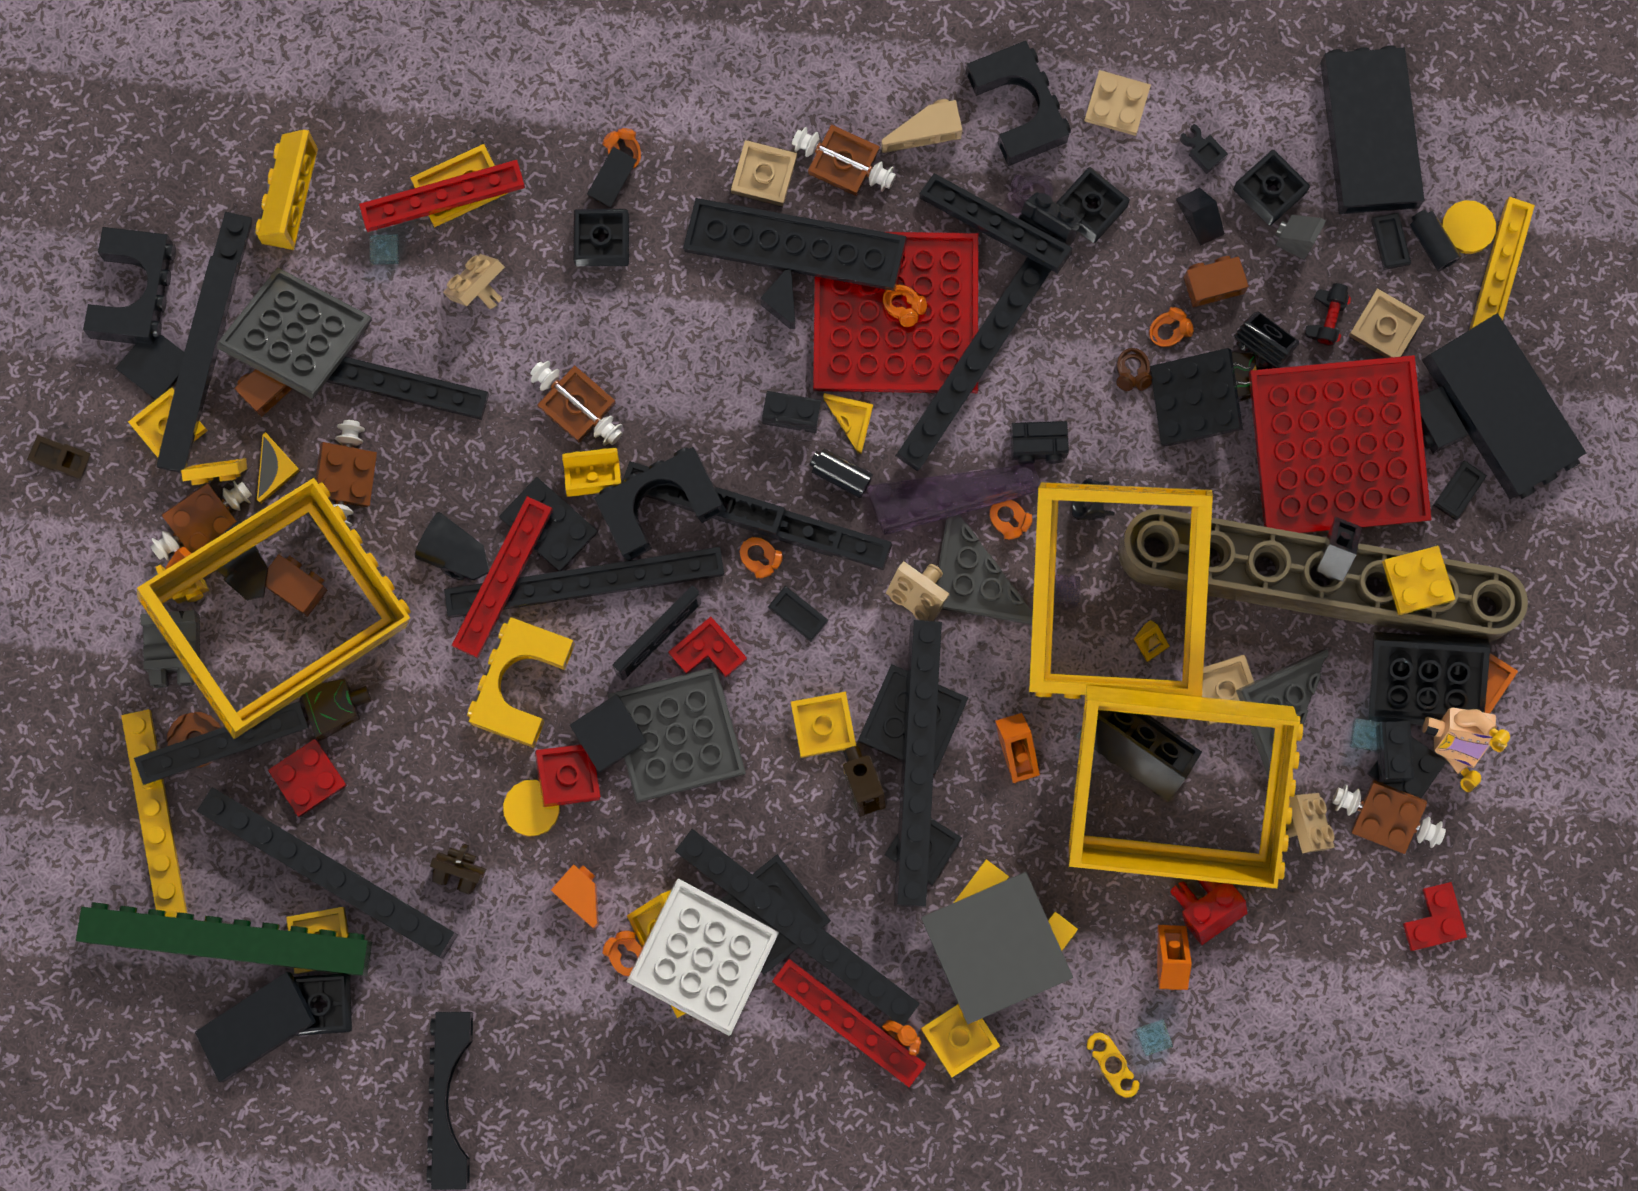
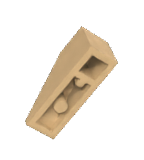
(932, 125)

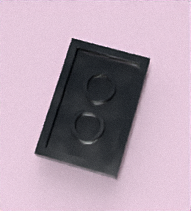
(565, 530)

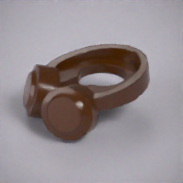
(1127, 381)

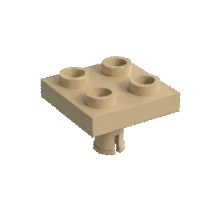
(475, 282)
(918, 591)
(1310, 823)

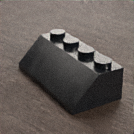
(1145, 750)

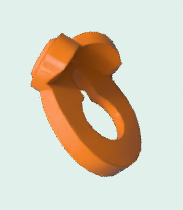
(628, 136)
(909, 316)
(1184, 330)
(1024, 520)
(760, 570)
(611, 950)
(906, 1035)

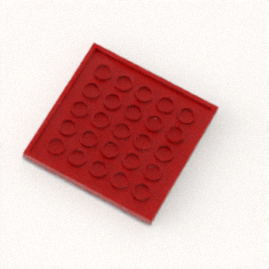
(869, 349)
(1340, 444)

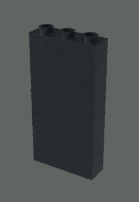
(1372, 130)
(1505, 407)

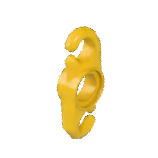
(1124, 1073)

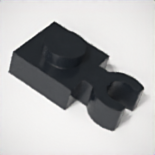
(1206, 151)

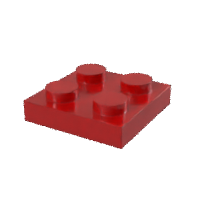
(566, 776)
(307, 777)

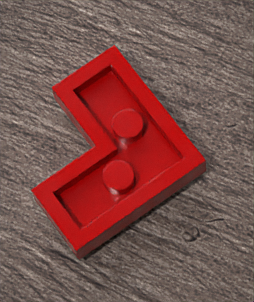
(711, 642)
(1444, 921)

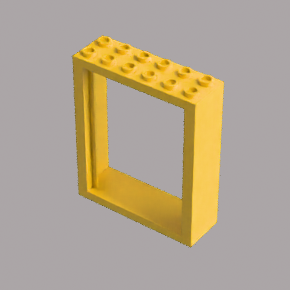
(307, 498)
(1074, 686)
(1188, 861)

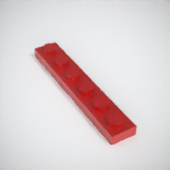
(442, 196)
(502, 577)
(848, 1023)

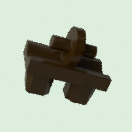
(458, 864)

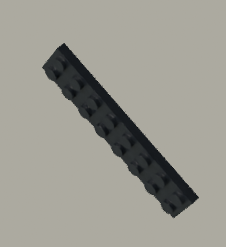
(795, 244)

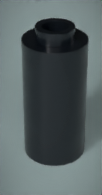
(1434, 240)
(840, 472)

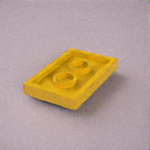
(468, 162)

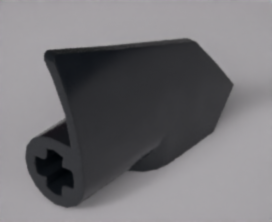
(452, 550)
(246, 573)

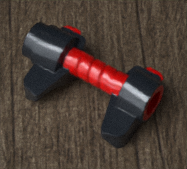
(1336, 300)

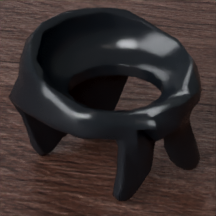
(1095, 511)

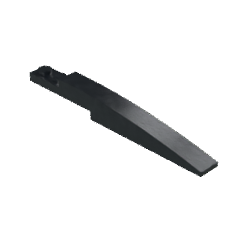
(201, 346)
(782, 524)

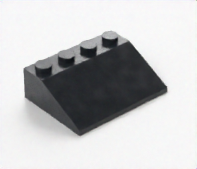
(1426, 676)

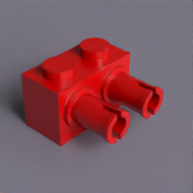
(1212, 912)

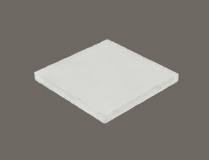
(703, 957)

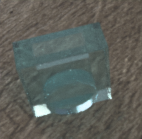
(384, 249)
(1364, 735)
(1154, 1037)

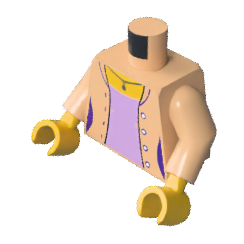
(1463, 739)

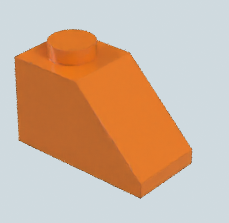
(1017, 747)
(579, 893)
(1173, 957)

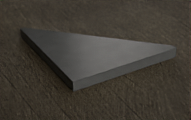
(975, 579)
(1285, 687)

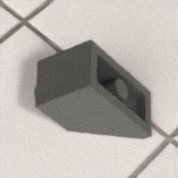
(1299, 234)

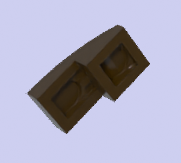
(58, 457)

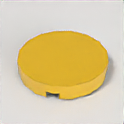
(1469, 226)
(525, 809)

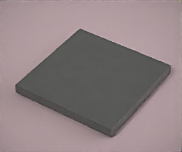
(294, 333)
(686, 735)
(996, 948)

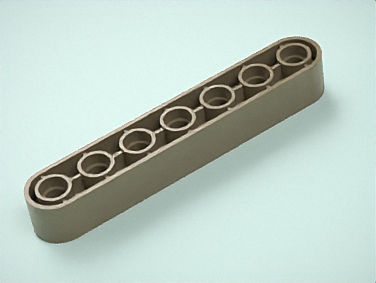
(1292, 585)

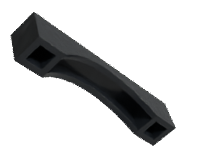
(449, 1162)

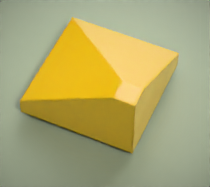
(1149, 637)

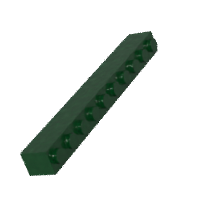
(223, 940)

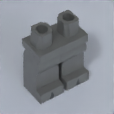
(159, 656)

